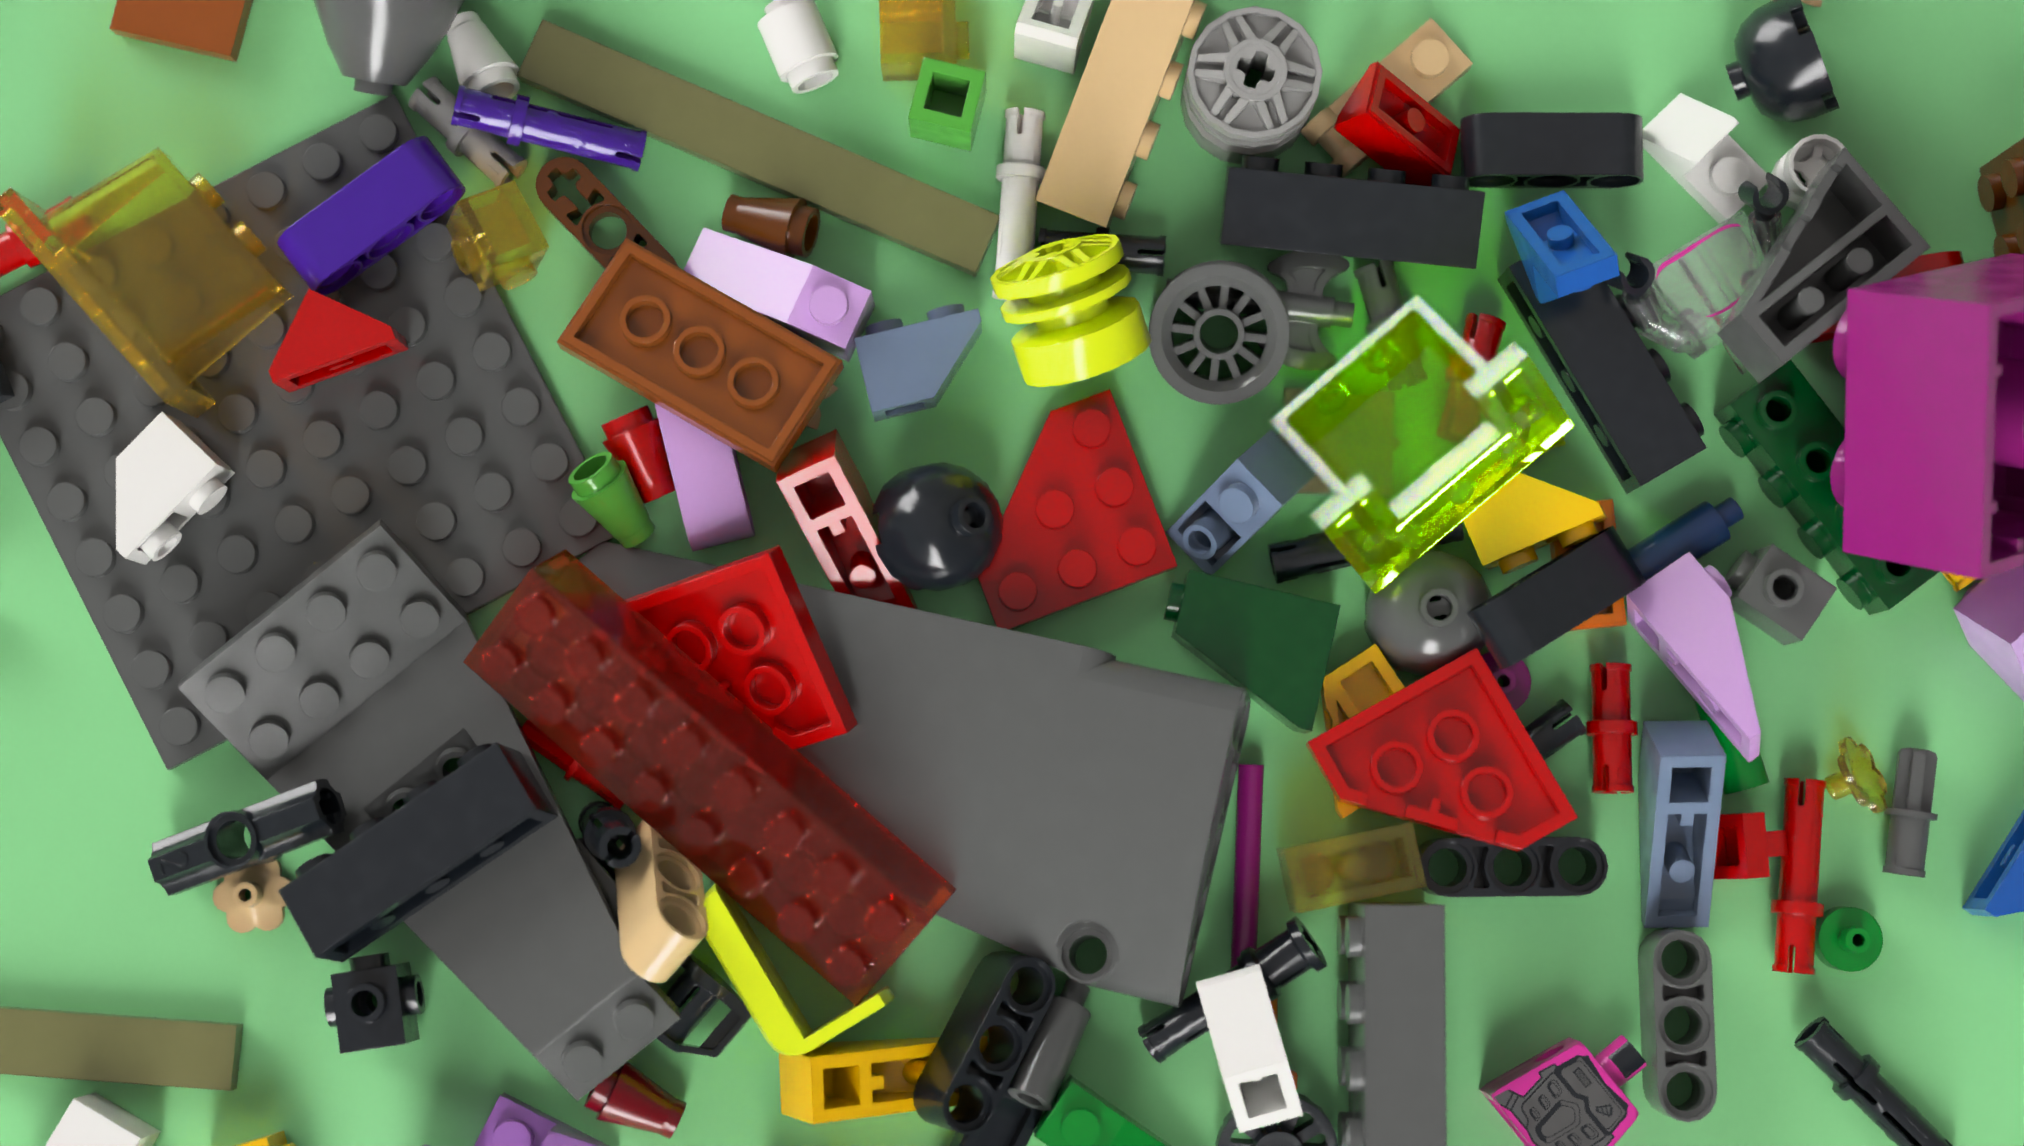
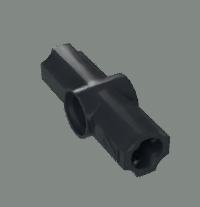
(274, 827)

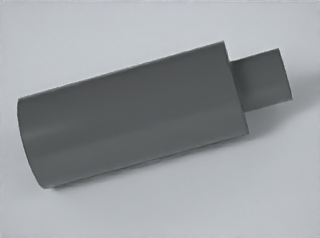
(1052, 1048)

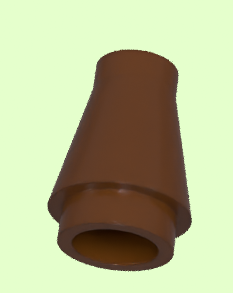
(773, 223)

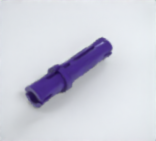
(548, 128)

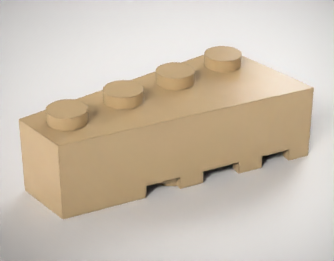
(1115, 107)

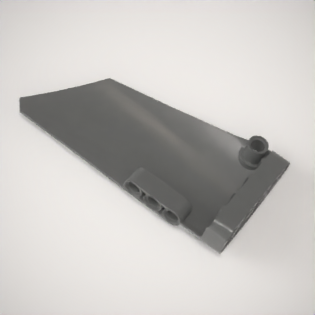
(1025, 774)

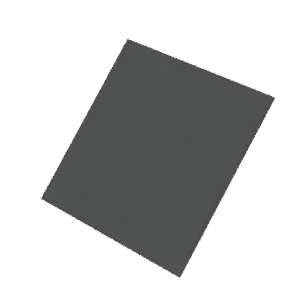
(435, 441)

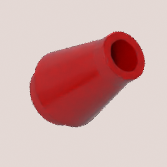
(640, 444)

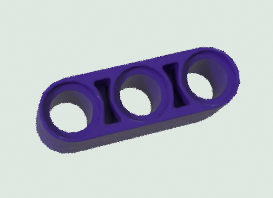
(371, 216)

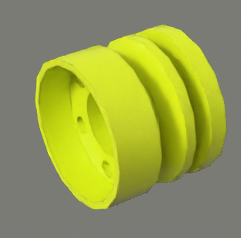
(1071, 310)

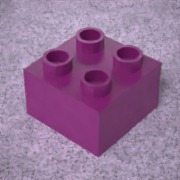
(1935, 419)

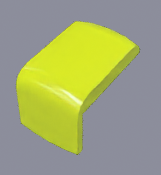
(762, 986)

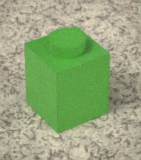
(947, 104)

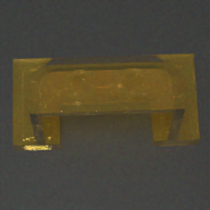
(155, 270)

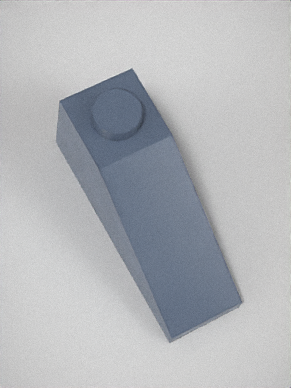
(1678, 821)

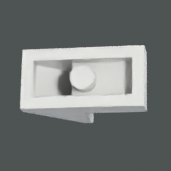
(1701, 156)

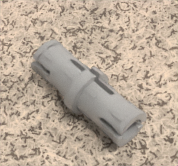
(480, 147)

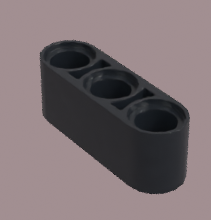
(1552, 150)
(1556, 597)
(1538, 875)
(957, 1055)

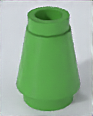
(611, 497)

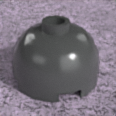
(1403, 617)

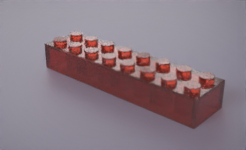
(708, 775)

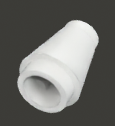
(480, 58)

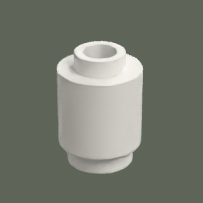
(799, 44)

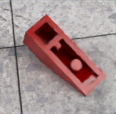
(838, 519)

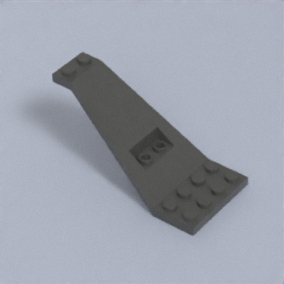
(370, 690)

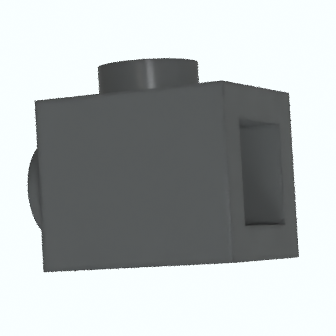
(1777, 593)

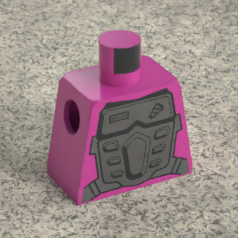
(1568, 1095)

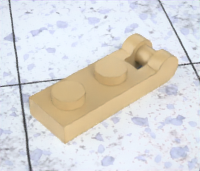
(1424, 62)

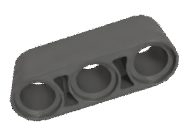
(1695, 1050)

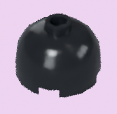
(1781, 64)
(937, 526)

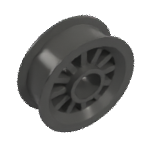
(1241, 384)

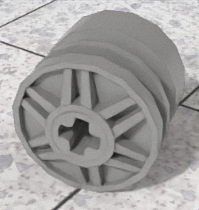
(1245, 120)

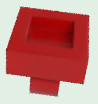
(1746, 845)

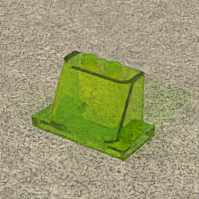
(1416, 437)

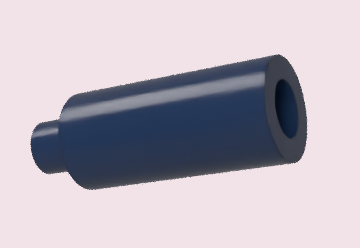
(1694, 532)

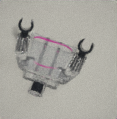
(1695, 288)

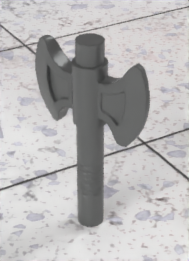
(1306, 307)

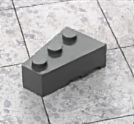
(1834, 241)

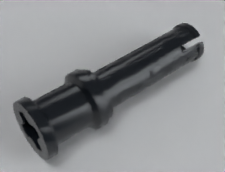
(1280, 962)

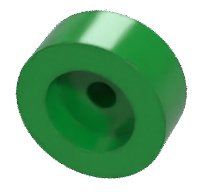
(1835, 937)

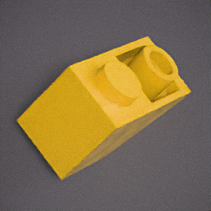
(1527, 517)

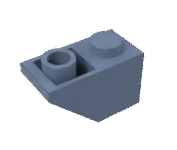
(915, 363)
(1240, 502)

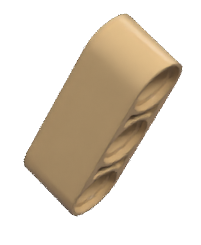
(659, 908)

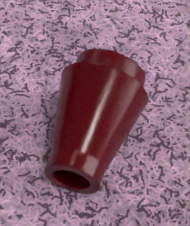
(635, 1102)

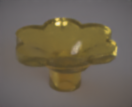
(1858, 777)

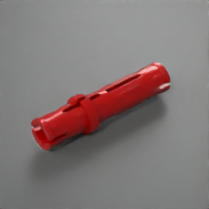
(1799, 877)

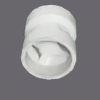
(1808, 159)

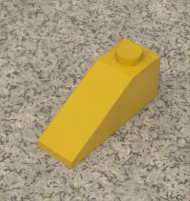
(855, 1079)

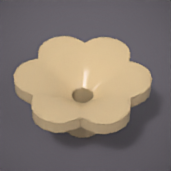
(265, 905)

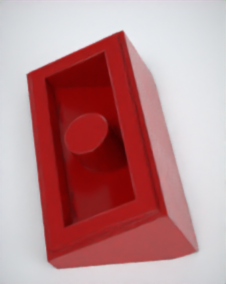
(1398, 127)

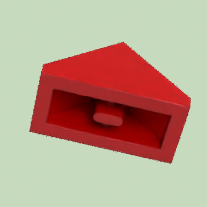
(330, 341)

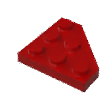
(1075, 519)
(757, 641)
(1447, 759)

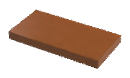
(701, 355)

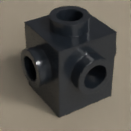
(351, 1007)

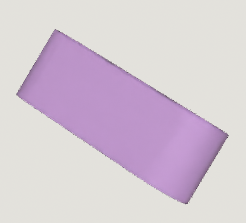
(706, 484)

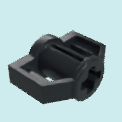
(711, 990)

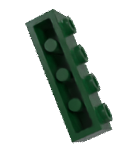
(1792, 445)

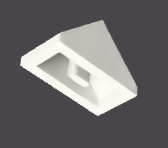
(1052, 32)

